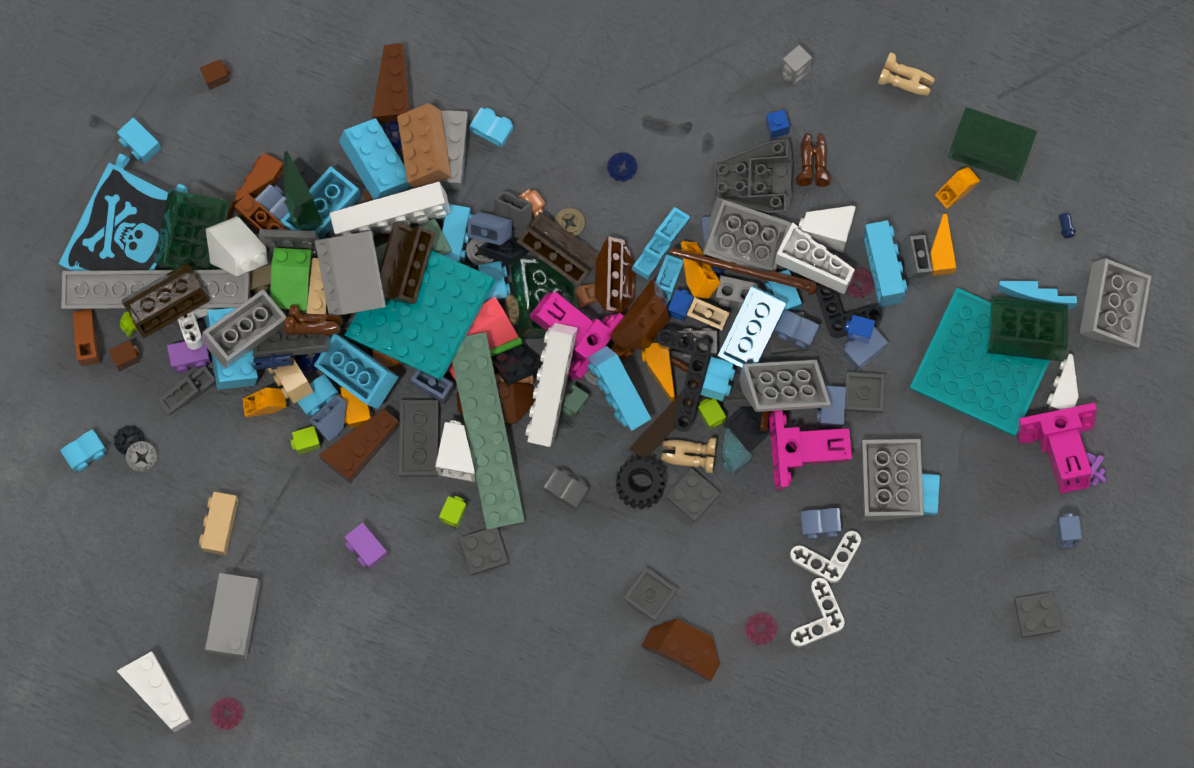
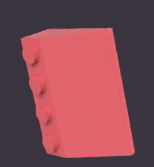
(495, 323)

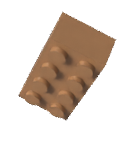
(424, 146)

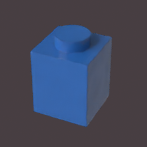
(777, 124)
(680, 304)
(859, 329)

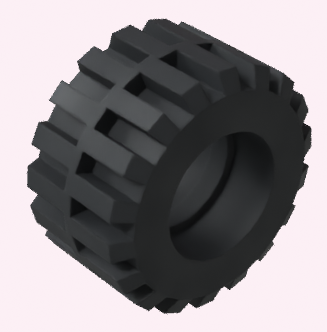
(645, 498)

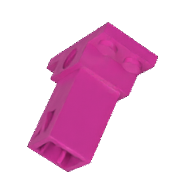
(593, 330)
(1061, 438)
(805, 447)

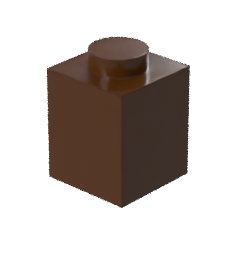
(215, 74)
(125, 355)

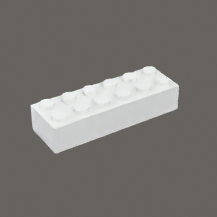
(404, 207)
(552, 384)

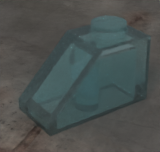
(734, 453)

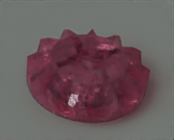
(863, 276)
(770, 629)
(218, 709)

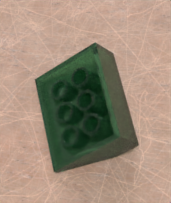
(992, 144)
(299, 199)
(184, 229)
(530, 283)
(1028, 329)

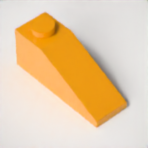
(942, 251)
(699, 276)
(659, 366)

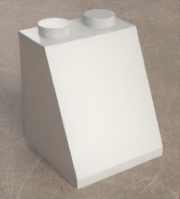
(829, 226)
(235, 247)
(454, 454)

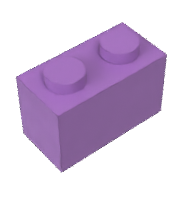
(184, 358)
(366, 546)

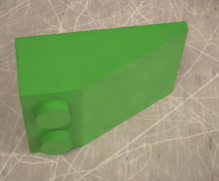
(291, 277)

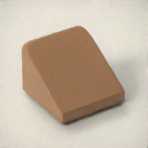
(586, 295)

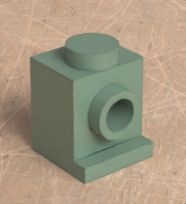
(574, 402)

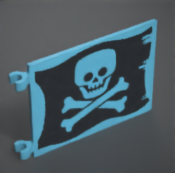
(118, 224)

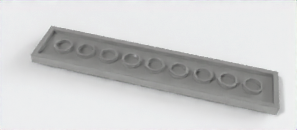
(107, 288)

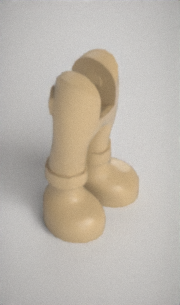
(915, 76)
(682, 447)

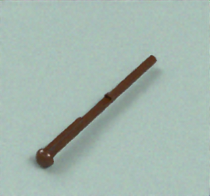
(773, 276)

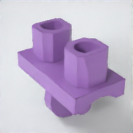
(1094, 462)

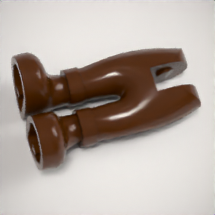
(805, 178)
(311, 324)

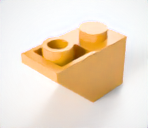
(957, 187)
(264, 402)
(356, 410)

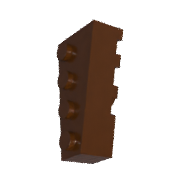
(392, 85)
(358, 447)

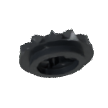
(119, 439)

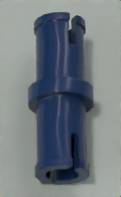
(273, 361)

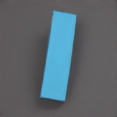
(661, 243)
(669, 276)
(1029, 291)

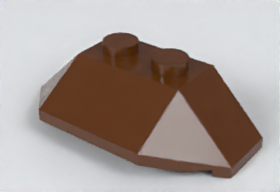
(614, 276)
(642, 320)
(514, 399)
(685, 647)

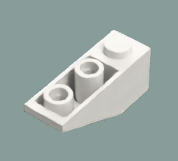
(1066, 387)

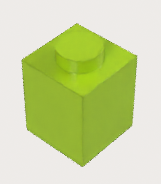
(711, 413)
(305, 440)
(453, 511)

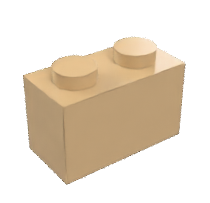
(708, 313)

